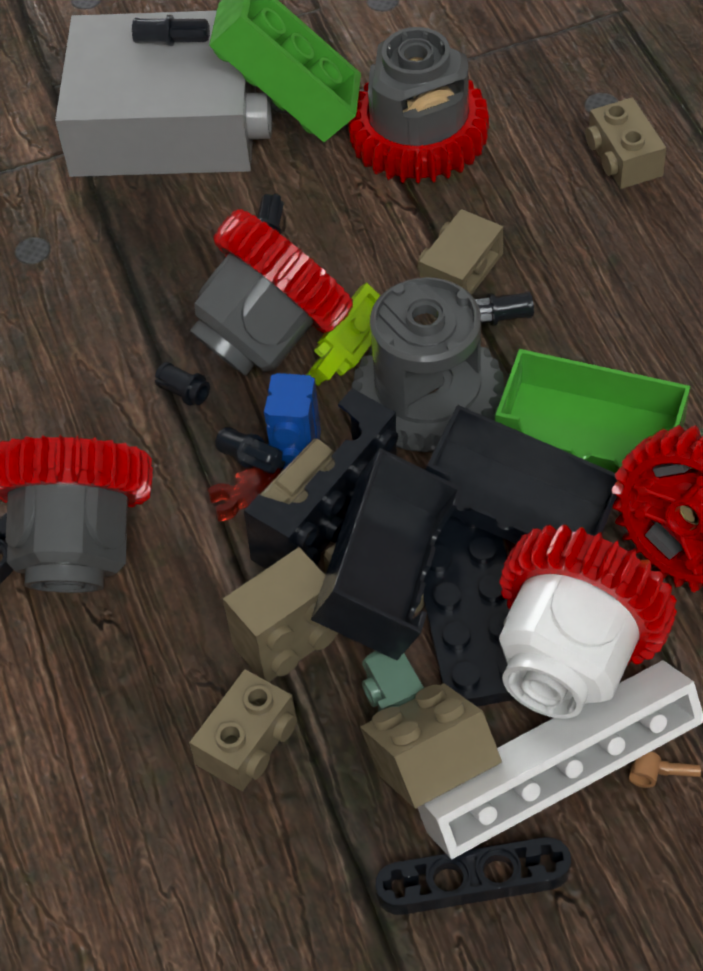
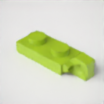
(347, 342)

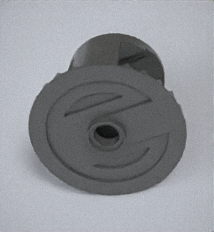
(416, 359)

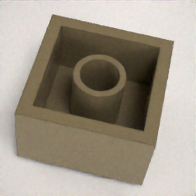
(273, 616)
(430, 744)

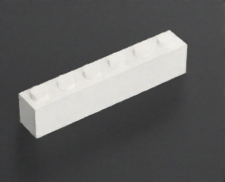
(564, 758)

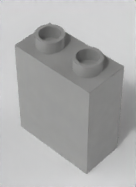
(153, 103)

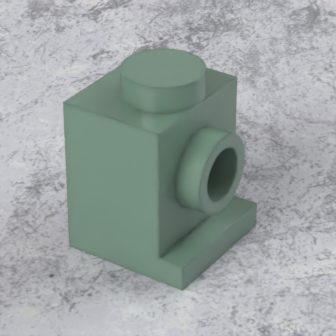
(389, 681)

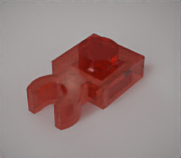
(239, 496)

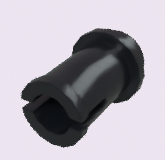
(192, 388)

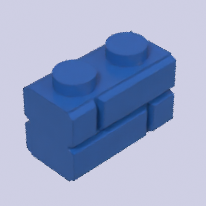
(292, 414)

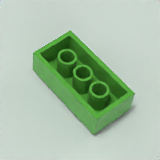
(287, 63)

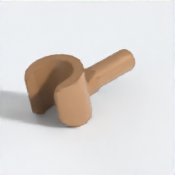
(647, 767)

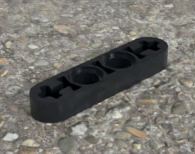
(475, 884)

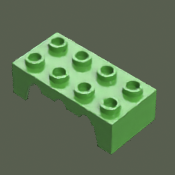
(588, 407)

